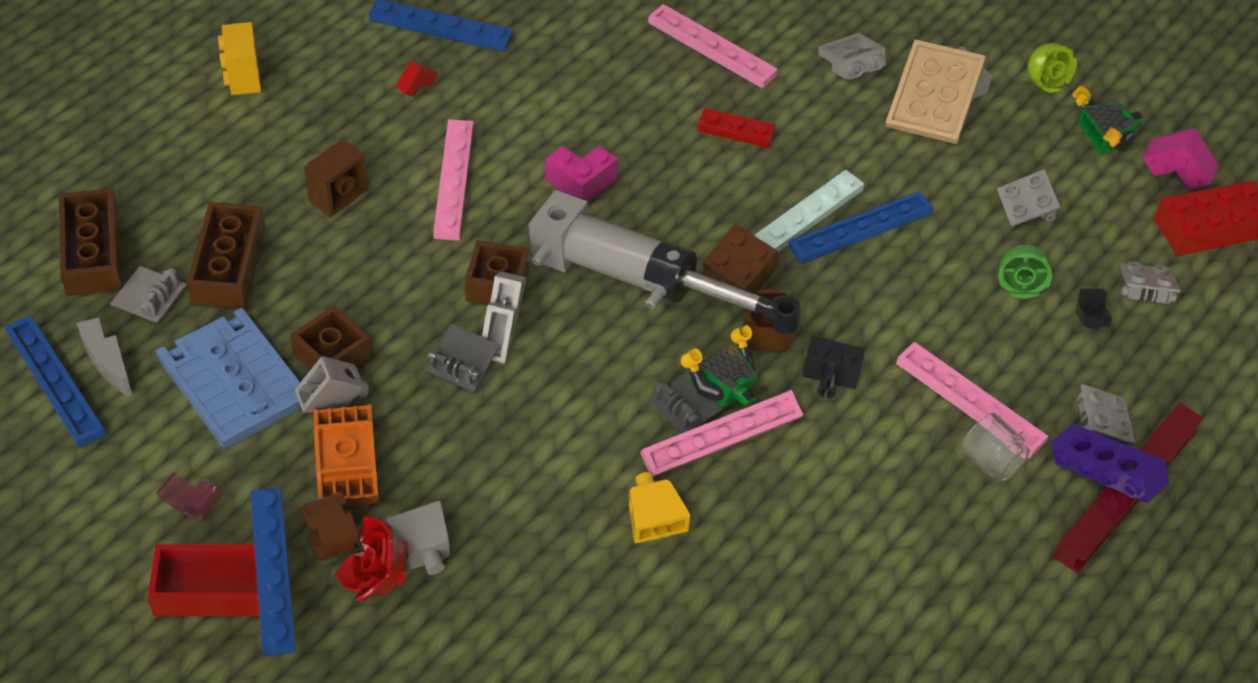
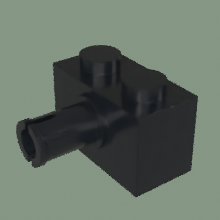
(833, 364)

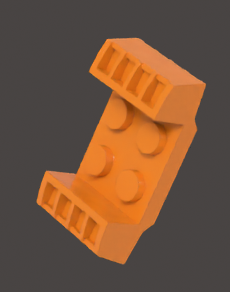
(346, 454)

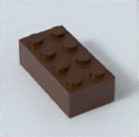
(89, 242)
(226, 255)

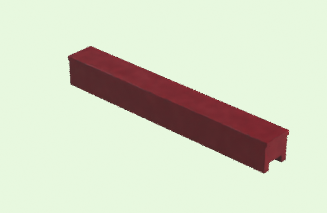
(1112, 505)

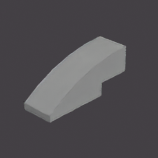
(503, 312)
(104, 354)

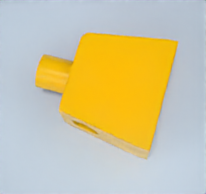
(656, 509)

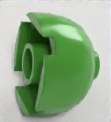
(1025, 271)

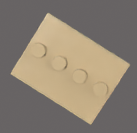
(935, 91)

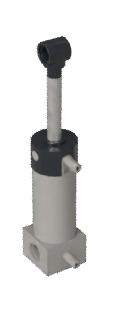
(567, 234)

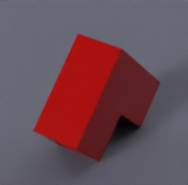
(414, 77)

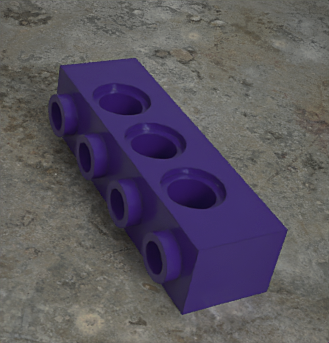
(1110, 463)

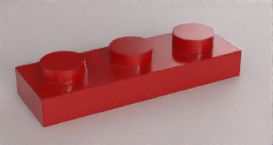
(736, 127)

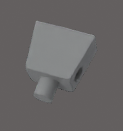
(330, 385)
(425, 534)

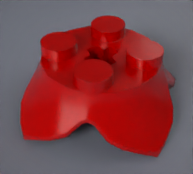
(378, 565)

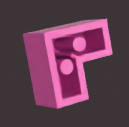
(1182, 153)
(578, 176)

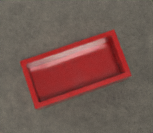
(1210, 218)
(204, 580)

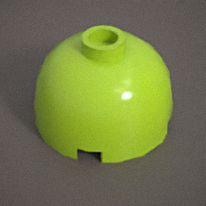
(1051, 66)

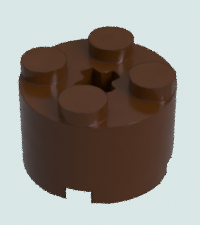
(763, 334)
(330, 527)

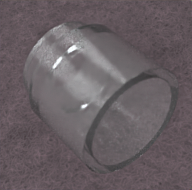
(995, 447)

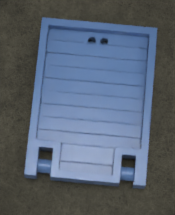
(231, 378)

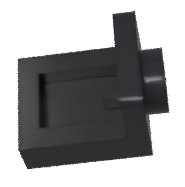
(1092, 308)

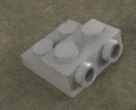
(853, 55)

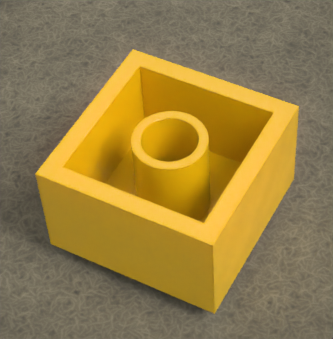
(239, 58)

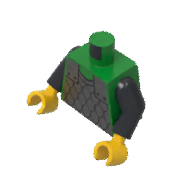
(1106, 124)
(727, 374)

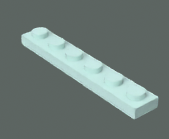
(811, 210)

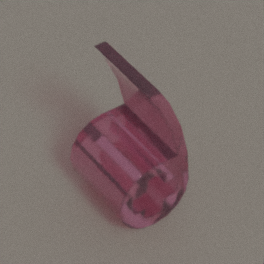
(188, 499)

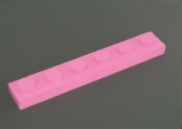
(713, 46)
(453, 180)
(965, 394)
(721, 433)

